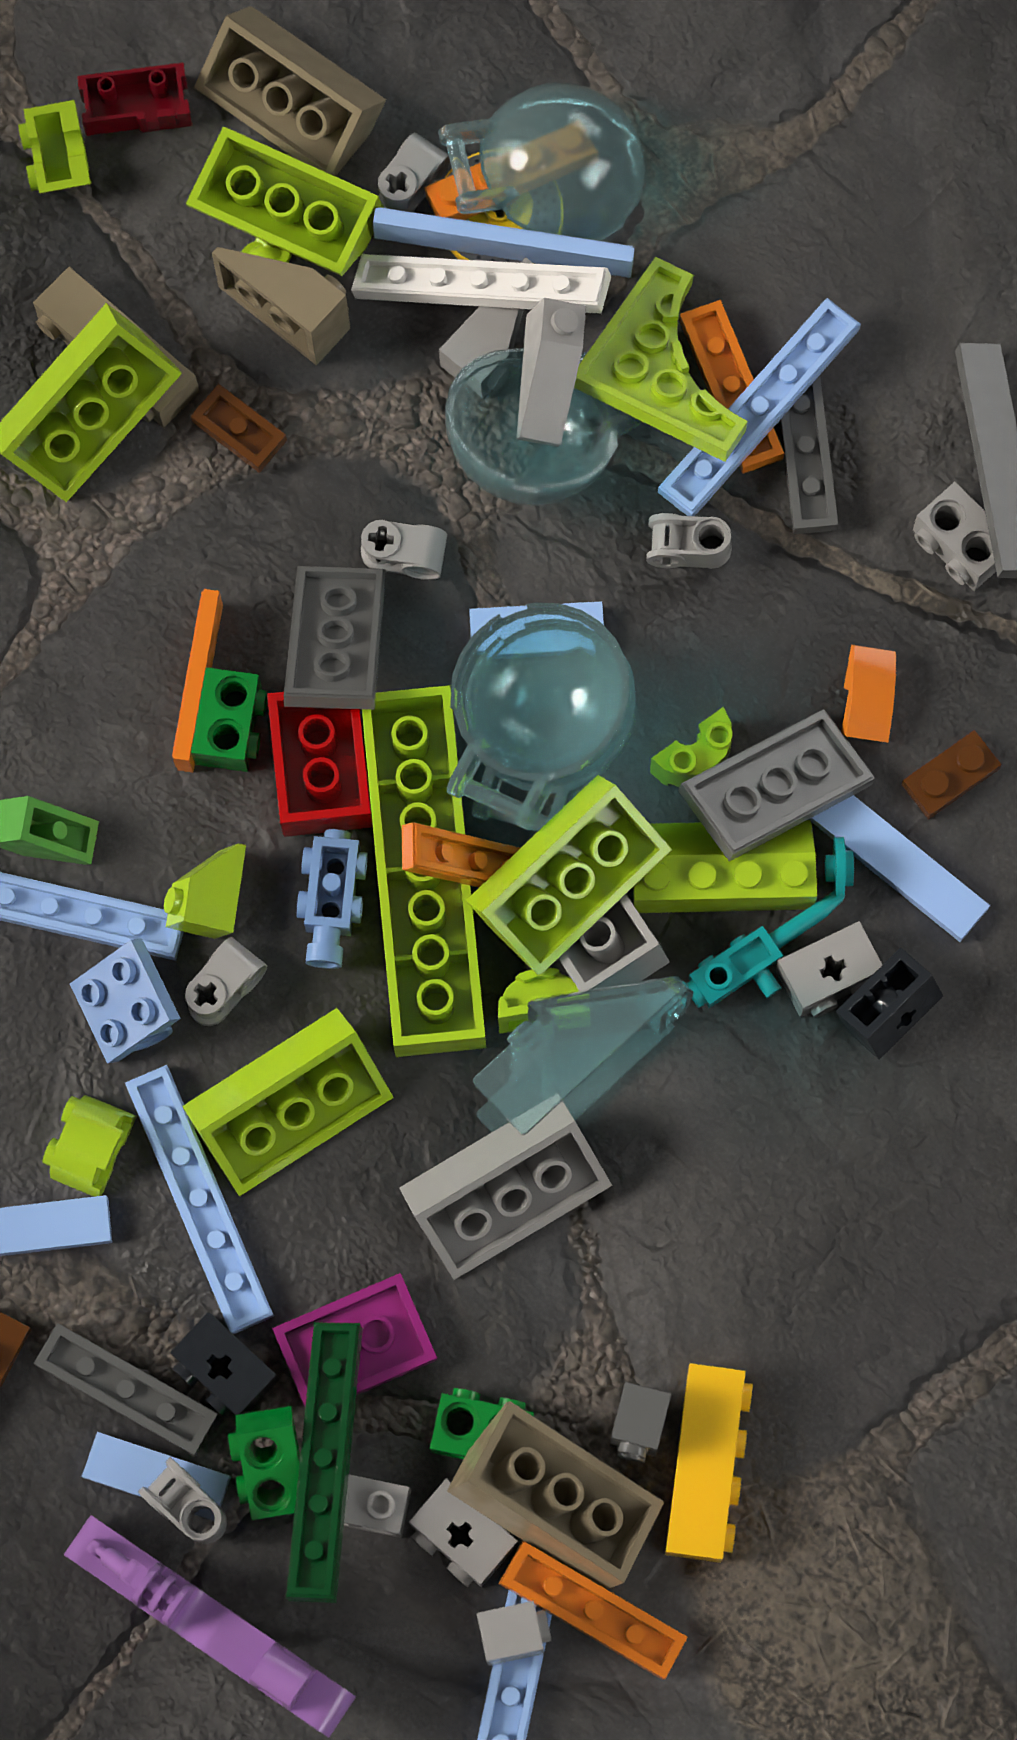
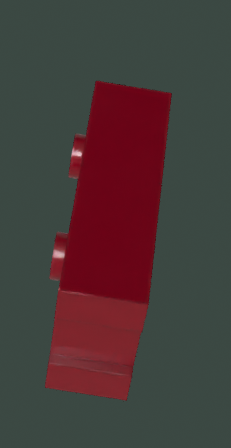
(135, 99)

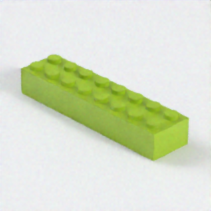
(423, 917)

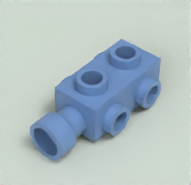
(331, 890)

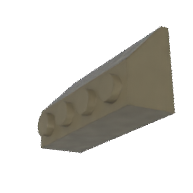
(288, 91)
(556, 1496)

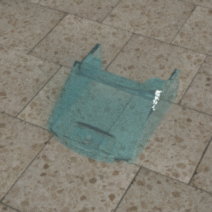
(577, 1049)

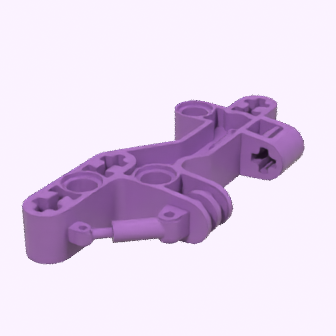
(210, 1626)

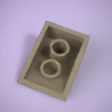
(287, 298)

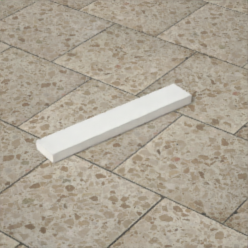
(478, 282)

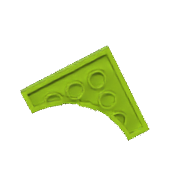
(643, 369)

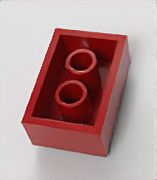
(319, 768)

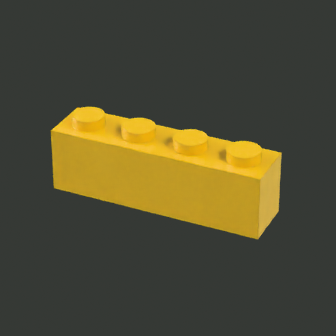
(705, 1463)

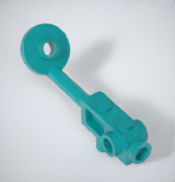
(756, 953)

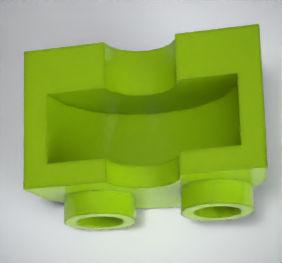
(56, 147)
(682, 762)
(528, 987)
(88, 1144)

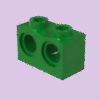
(218, 719)
(467, 1401)
(261, 1464)

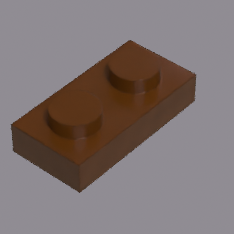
(238, 428)
(951, 774)

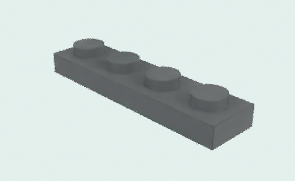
(809, 464)
(126, 1389)

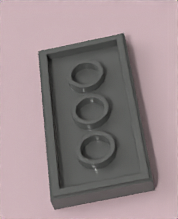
(335, 638)
(776, 784)

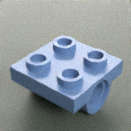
(125, 1002)

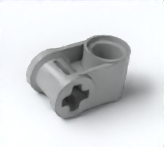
(412, 169)
(684, 541)
(408, 548)
(227, 976)
(179, 1497)

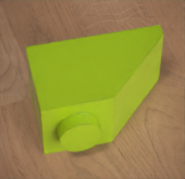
(208, 895)

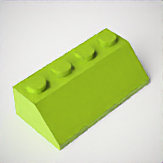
(285, 202)
(86, 403)
(569, 874)
(701, 878)
(288, 1101)

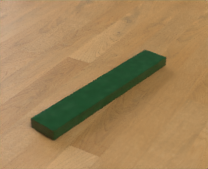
(324, 1463)

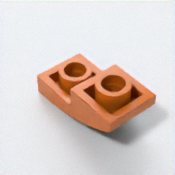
(870, 694)

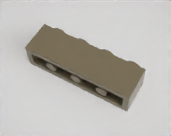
(71, 305)

